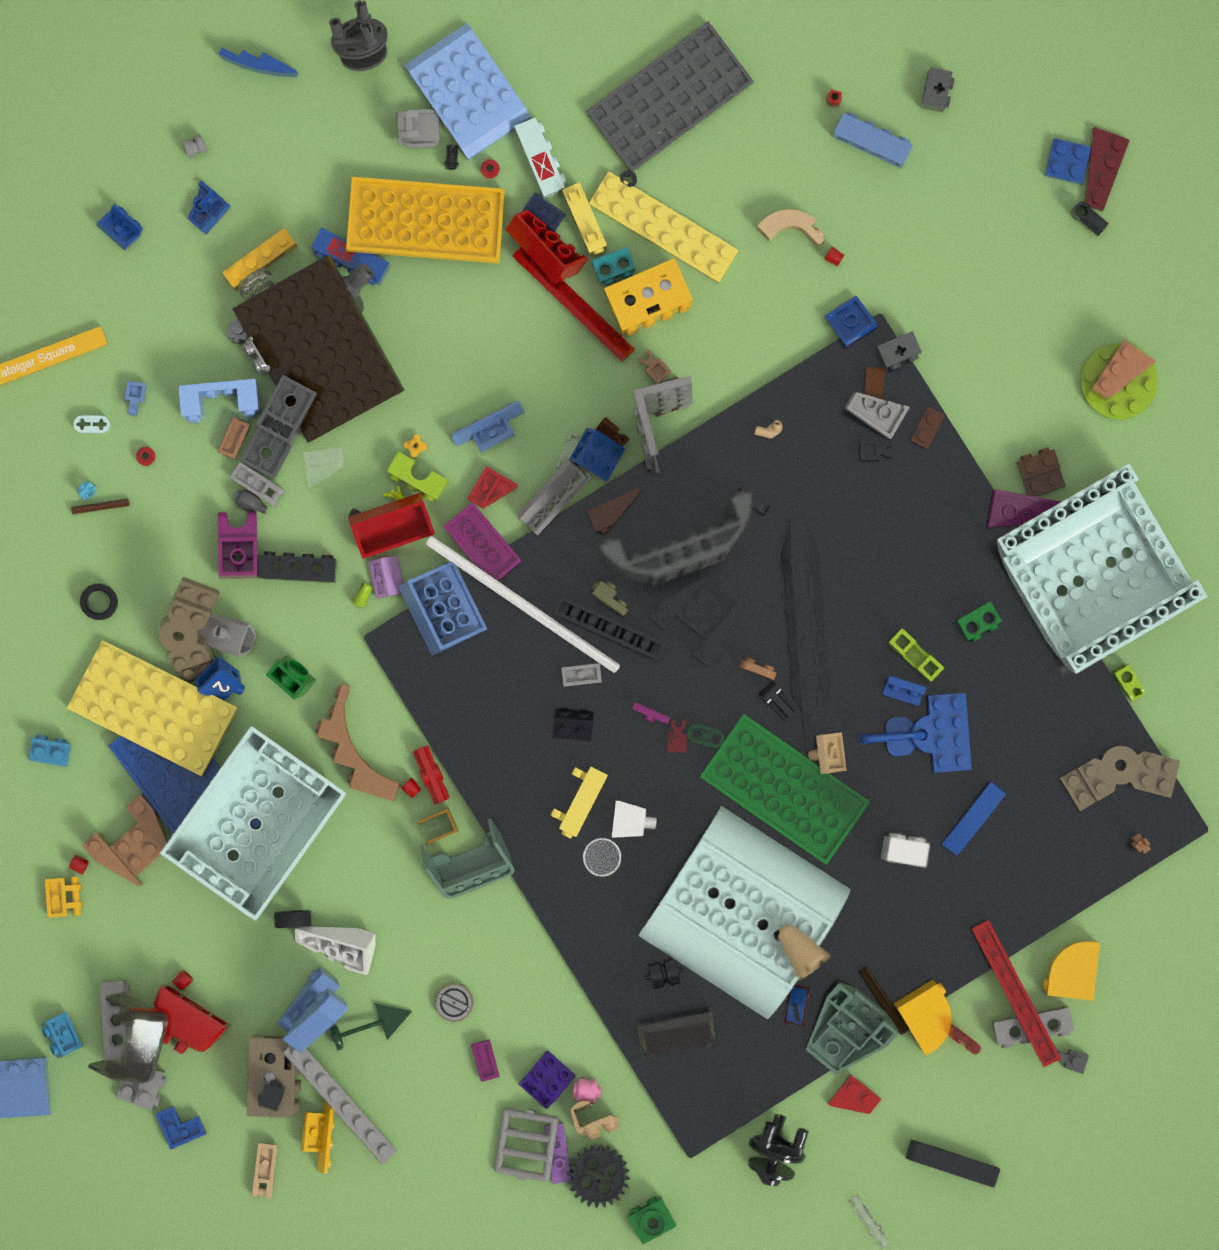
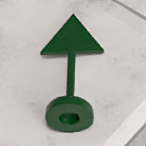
(389, 1017)

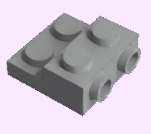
(143, 1094)

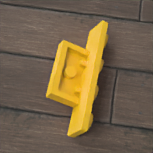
(317, 1135)

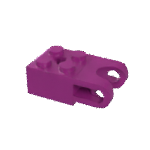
(237, 541)

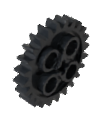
(592, 1192)

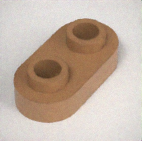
(750, 665)

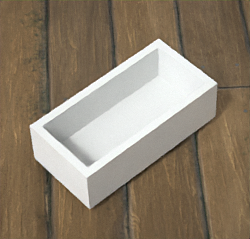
(910, 851)

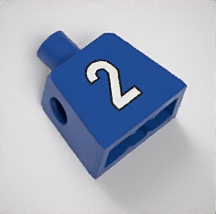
(220, 680)

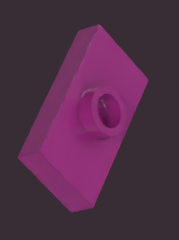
(650, 714)
(485, 1060)

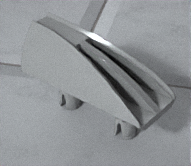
(229, 635)

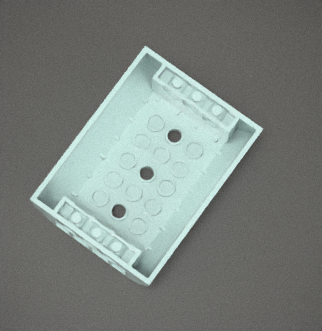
(224, 815)

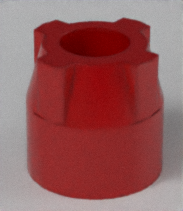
(834, 103)
(834, 256)
(411, 787)
(79, 864)
(182, 980)

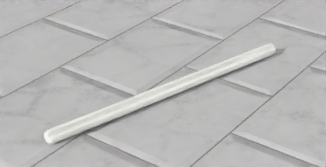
(522, 604)

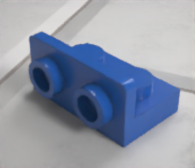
(903, 690)

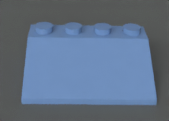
(442, 608)
(24, 1087)

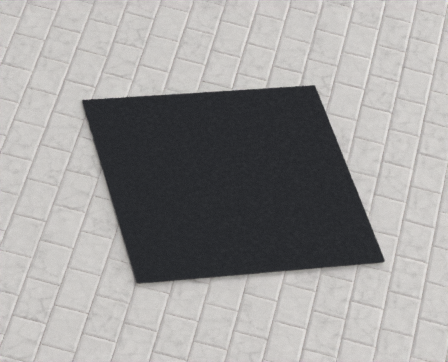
(897, 551)

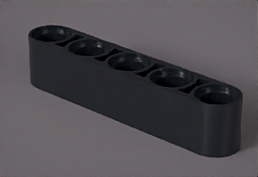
(953, 1163)

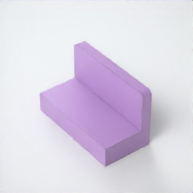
(386, 576)

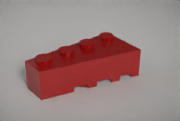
(545, 247)

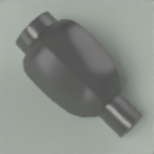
(249, 501)

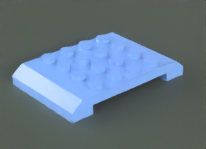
(467, 91)

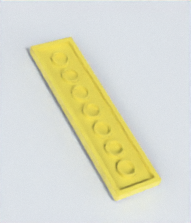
(663, 227)

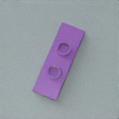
(560, 1157)

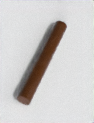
(100, 506)

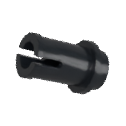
(451, 157)

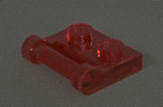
(958, 1036)

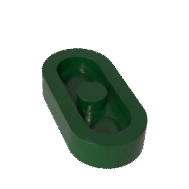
(705, 736)

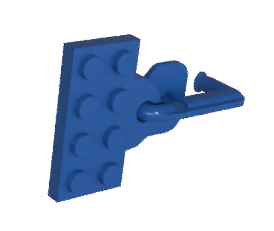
(943, 734)

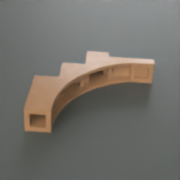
(364, 777)

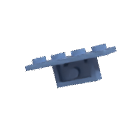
(490, 429)

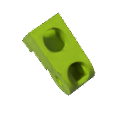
(1128, 682)

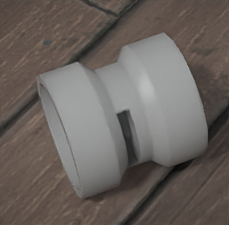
(194, 145)

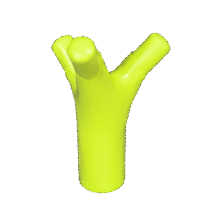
(395, 495)

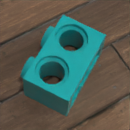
(611, 261)

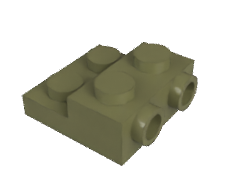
(605, 593)

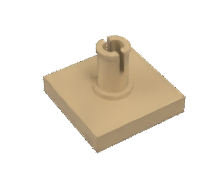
(829, 753)

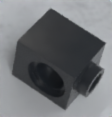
(272, 1095)

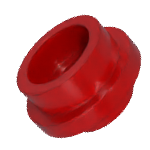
(492, 174)
(150, 460)

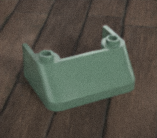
(472, 868)

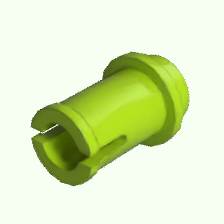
(362, 595)

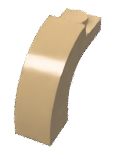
(790, 219)

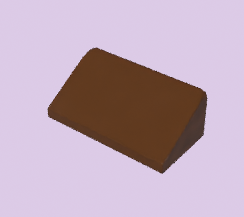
(874, 382)

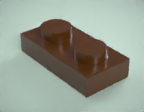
(927, 428)

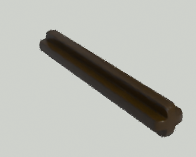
(883, 1000)

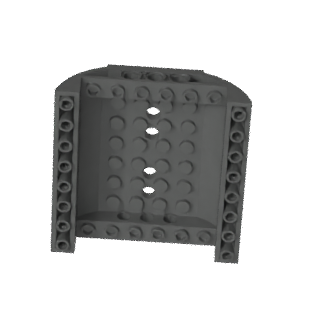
(652, 566)

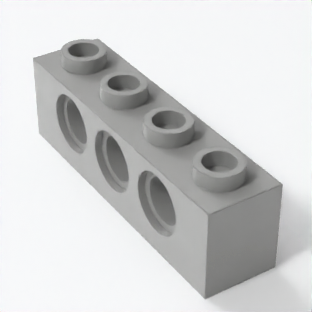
(1002, 1027)
(111, 1049)

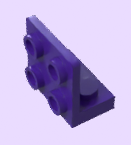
(547, 1080)

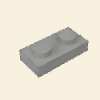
(581, 675)

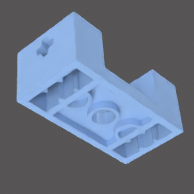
(192, 397)

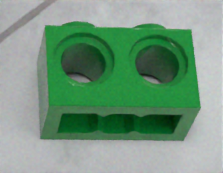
(977, 618)

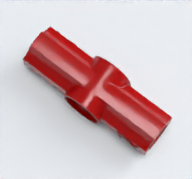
(431, 774)

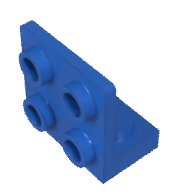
(597, 453)

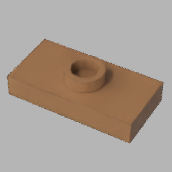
(233, 438)

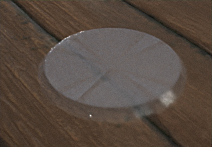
(602, 857)

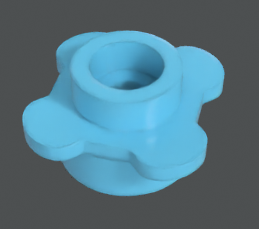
(86, 490)

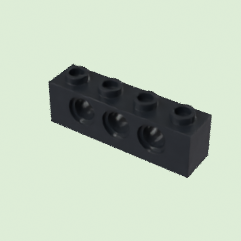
(267, 571)

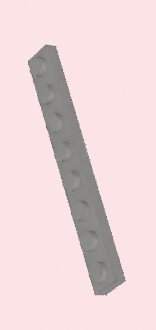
(340, 1103)

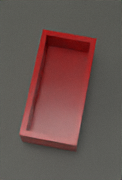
(391, 525)

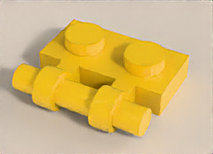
(57, 899)

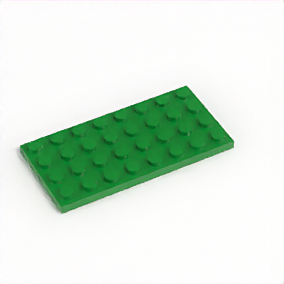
(784, 789)

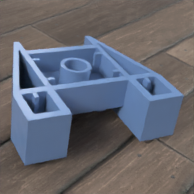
(312, 1010)

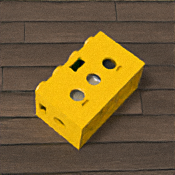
(648, 297)

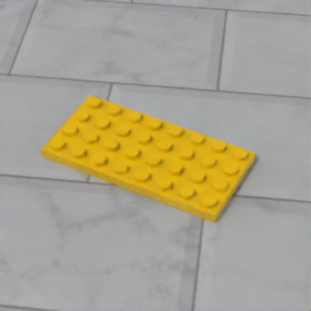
(425, 220)

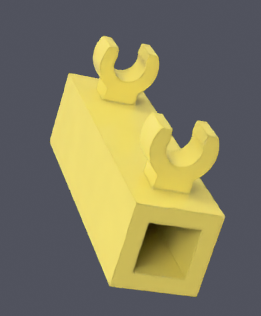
(584, 219)
(582, 802)

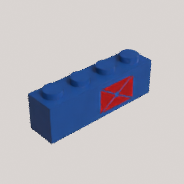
(335, 246)

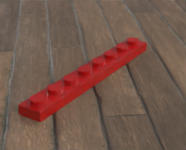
(578, 307)
(1016, 993)

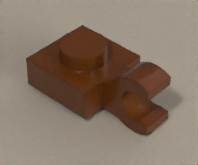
(610, 430)

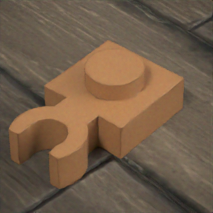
(656, 369)

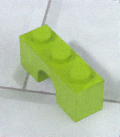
(401, 470)
(915, 655)

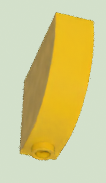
(1073, 971)
(926, 1015)

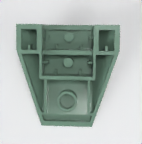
(849, 1029)

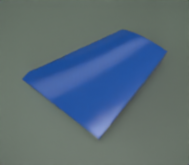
(207, 208)

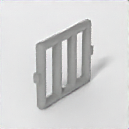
(502, 1150)

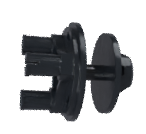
(776, 1148)

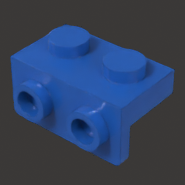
(120, 227)

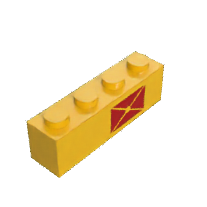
(260, 257)

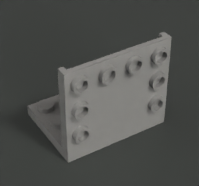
(661, 399)

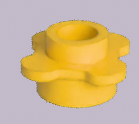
(410, 446)

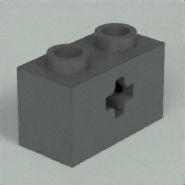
(942, 79)
(905, 342)

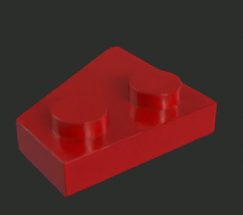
(490, 488)
(854, 1097)

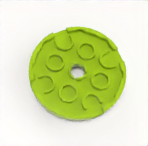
(1126, 402)

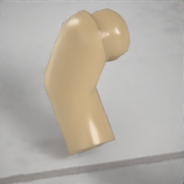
(769, 432)

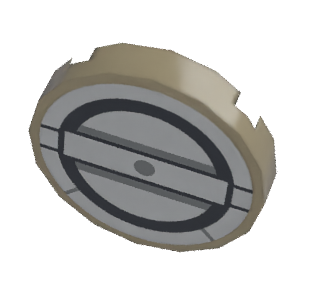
(454, 1002)

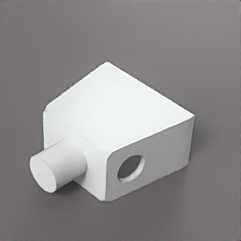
(630, 820)

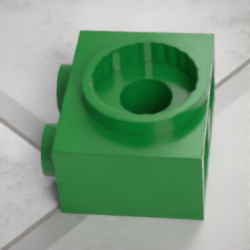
(291, 677)
(656, 1209)

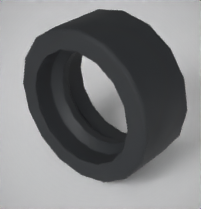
(84, 602)
(292, 919)

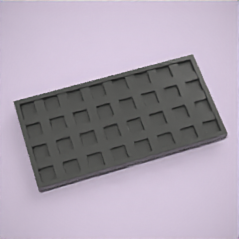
(670, 97)

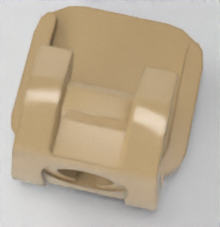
(593, 1129)

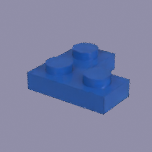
(177, 1132)

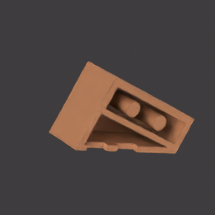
(1120, 370)

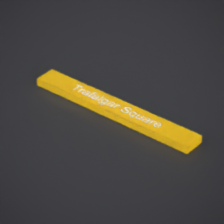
(52, 355)

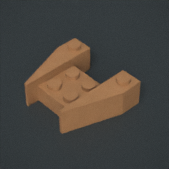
(135, 848)

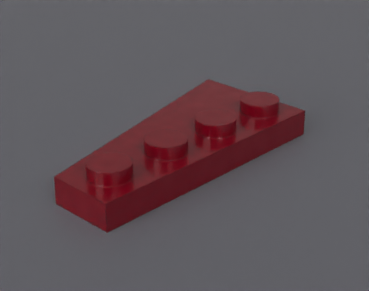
(1105, 160)

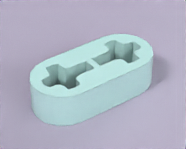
(92, 429)

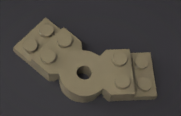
(188, 614)
(1099, 777)

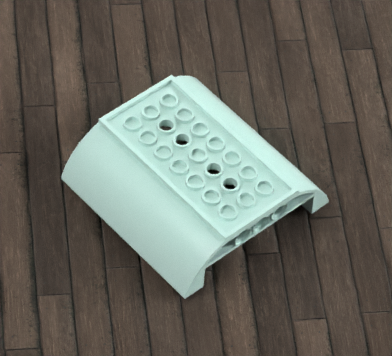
(1112, 602)
(766, 885)

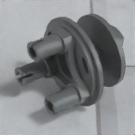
(359, 40)

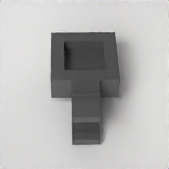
(1074, 1060)

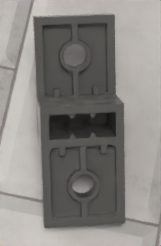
(278, 427)

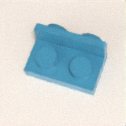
(50, 752)
(61, 1035)

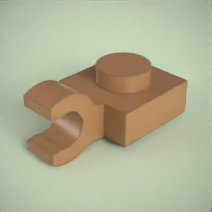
(1140, 844)

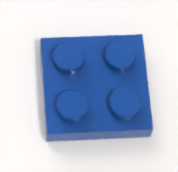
(1067, 161)
(851, 321)

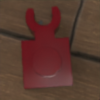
(677, 741)

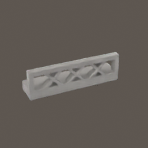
(551, 494)

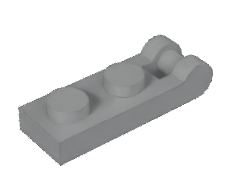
(256, 483)

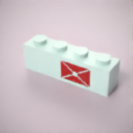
(539, 157)

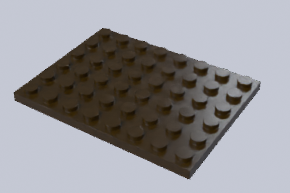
(321, 340)

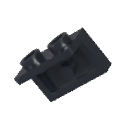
(573, 724)

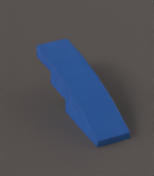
(264, 65)
(974, 818)

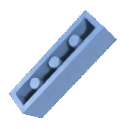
(872, 140)

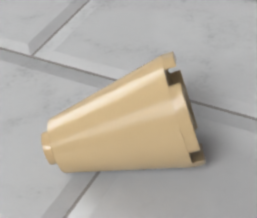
(801, 951)

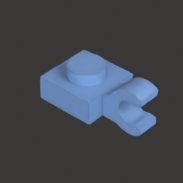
(135, 394)

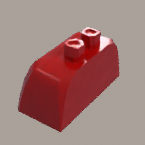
(188, 1021)

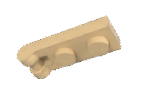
(265, 1169)

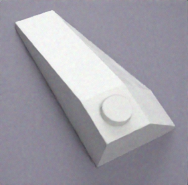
(347, 945)

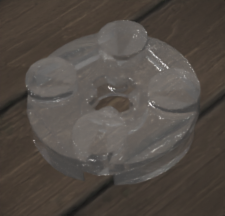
(254, 280)

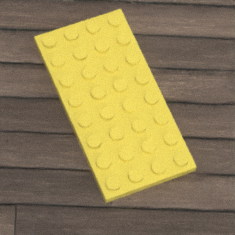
(152, 708)

